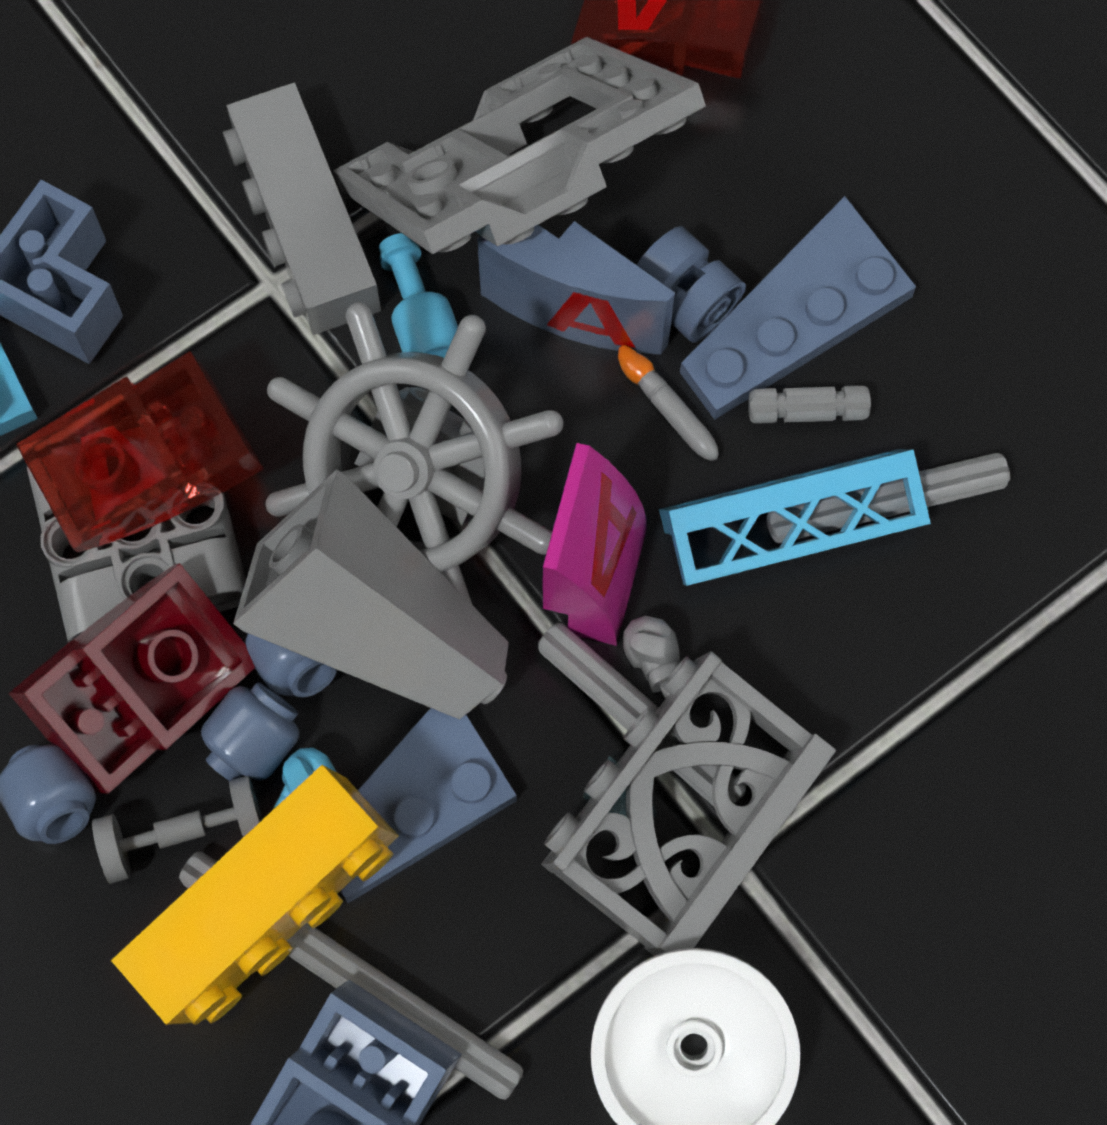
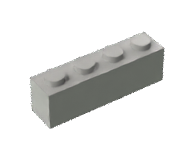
(302, 207)

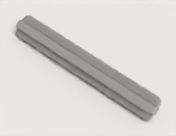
(938, 484)
(619, 699)

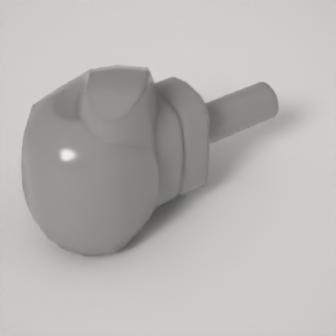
(653, 648)

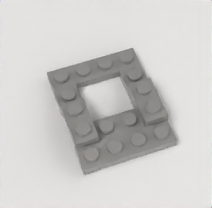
(473, 182)

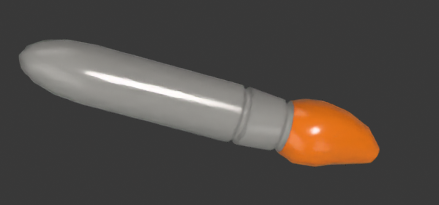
(676, 412)

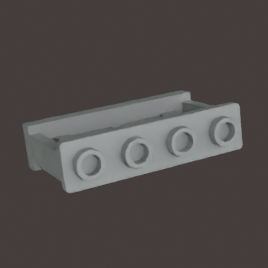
(775, 787)

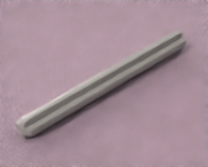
(337, 965)

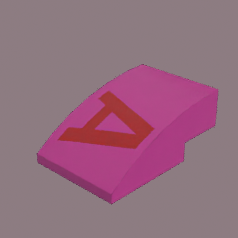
(594, 548)

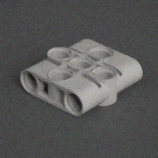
(114, 571)

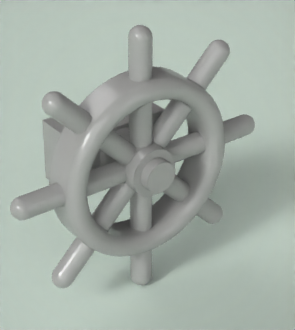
(421, 447)

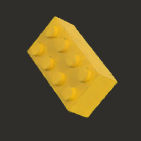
(257, 900)

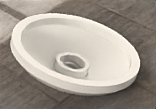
(749, 1053)

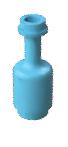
(422, 318)

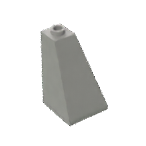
(367, 602)

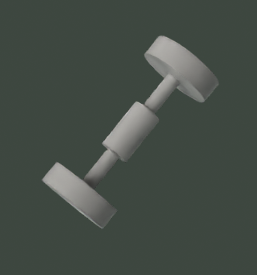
(113, 847)

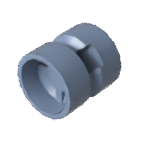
(702, 289)

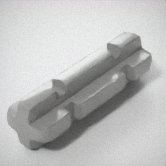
(809, 404)

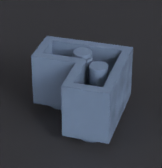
(46, 273)

